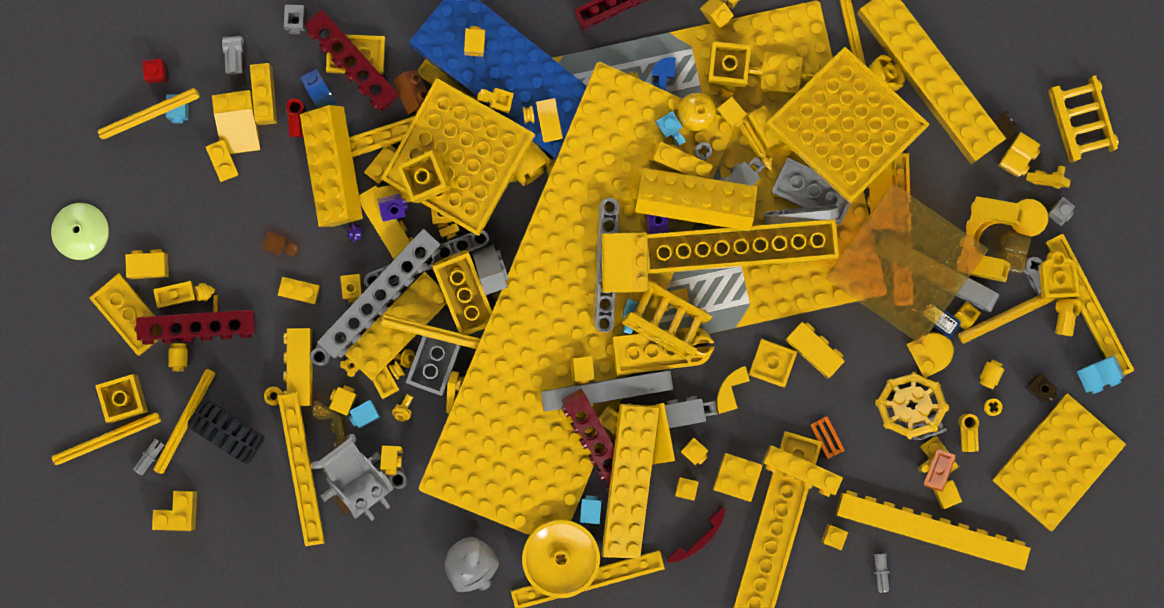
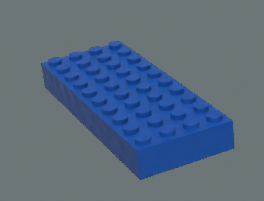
(508, 64)

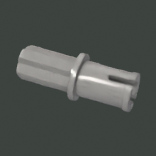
(148, 457)
(881, 572)

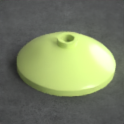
(92, 233)

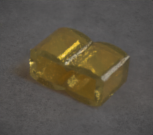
(1014, 250)

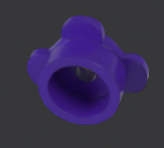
(354, 232)

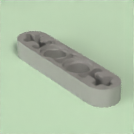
(801, 214)

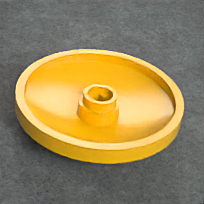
(561, 558)

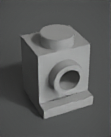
(292, 12)
(1061, 211)

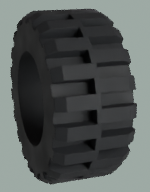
(225, 431)

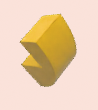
(725, 396)

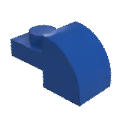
(664, 69)
(317, 89)

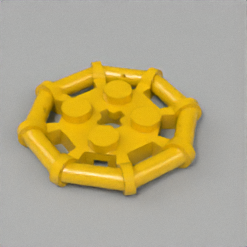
(915, 395)

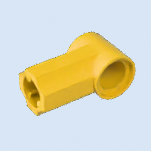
(1067, 311)
(969, 435)

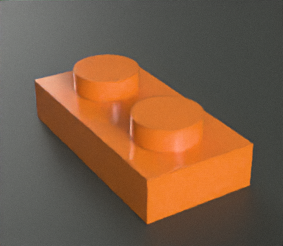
(939, 470)

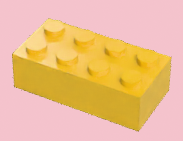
(463, 292)

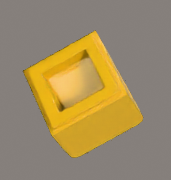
(966, 315)

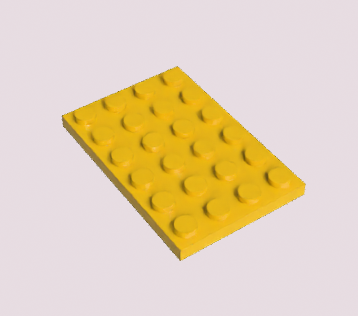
(1058, 462)

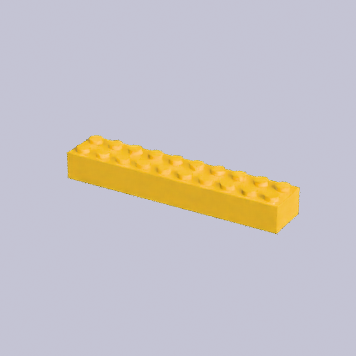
(932, 77)
(742, 248)

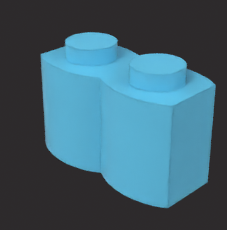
(1101, 374)

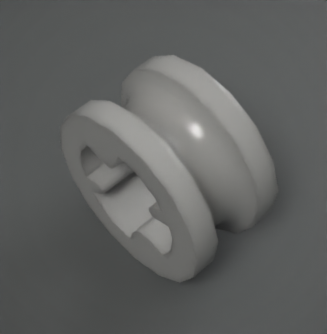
(699, 146)

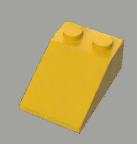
(236, 121)

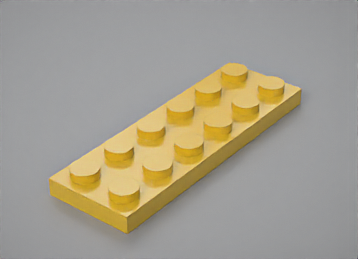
(382, 344)

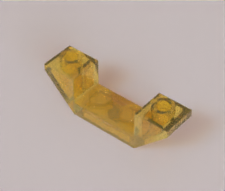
(323, 412)

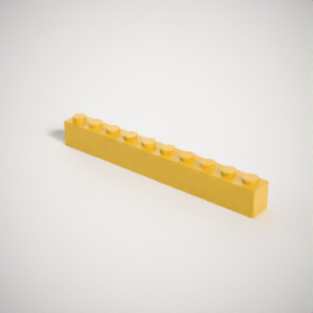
(933, 531)

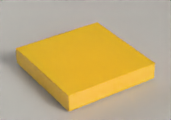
(772, 363)

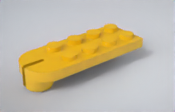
(640, 354)

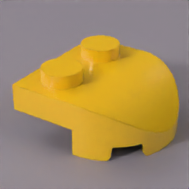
(932, 354)

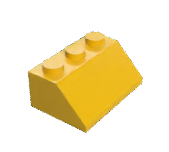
(624, 262)
(663, 445)

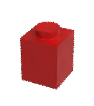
(155, 71)

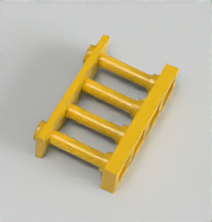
(1064, 115)
(667, 338)

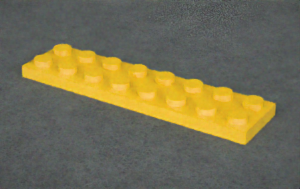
(630, 481)

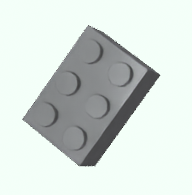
(433, 365)

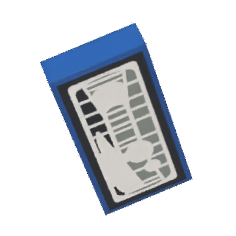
(947, 324)

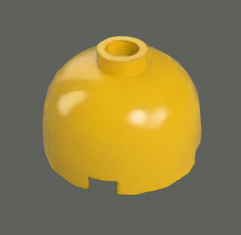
(887, 72)
(696, 111)

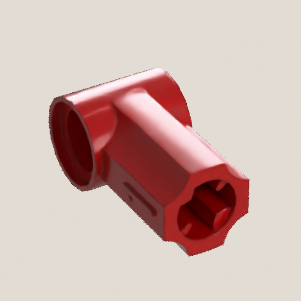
(294, 119)

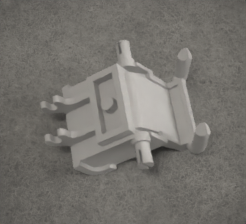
(354, 478)

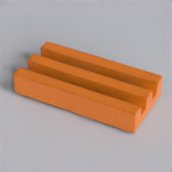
(833, 433)

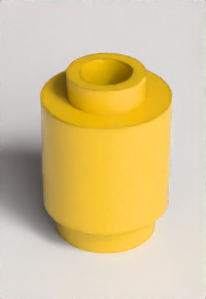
(178, 357)
(991, 374)

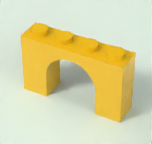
(986, 213)

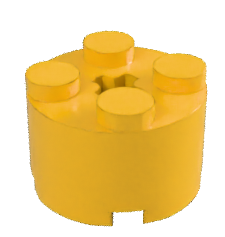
(532, 164)

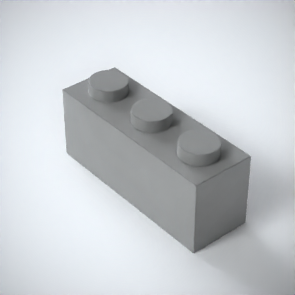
(490, 269)

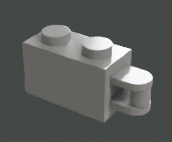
(744, 173)
(688, 412)

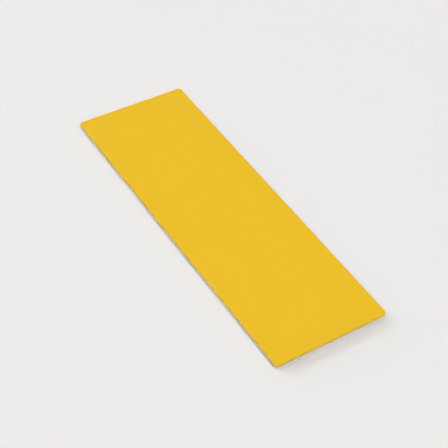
(498, 444)

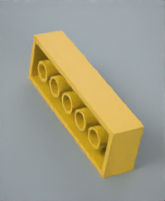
(331, 166)
(696, 199)

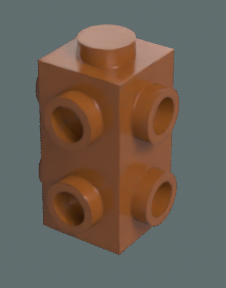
(411, 90)

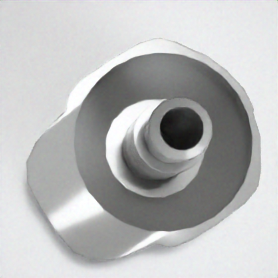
(470, 565)

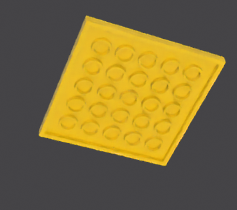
(847, 125)
(475, 147)

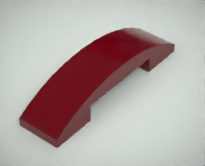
(716, 520)

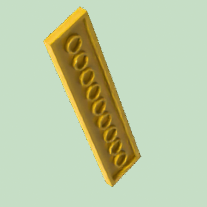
(776, 530)

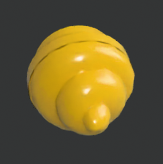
(203, 292)

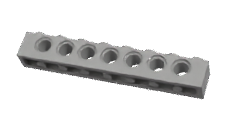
(329, 341)

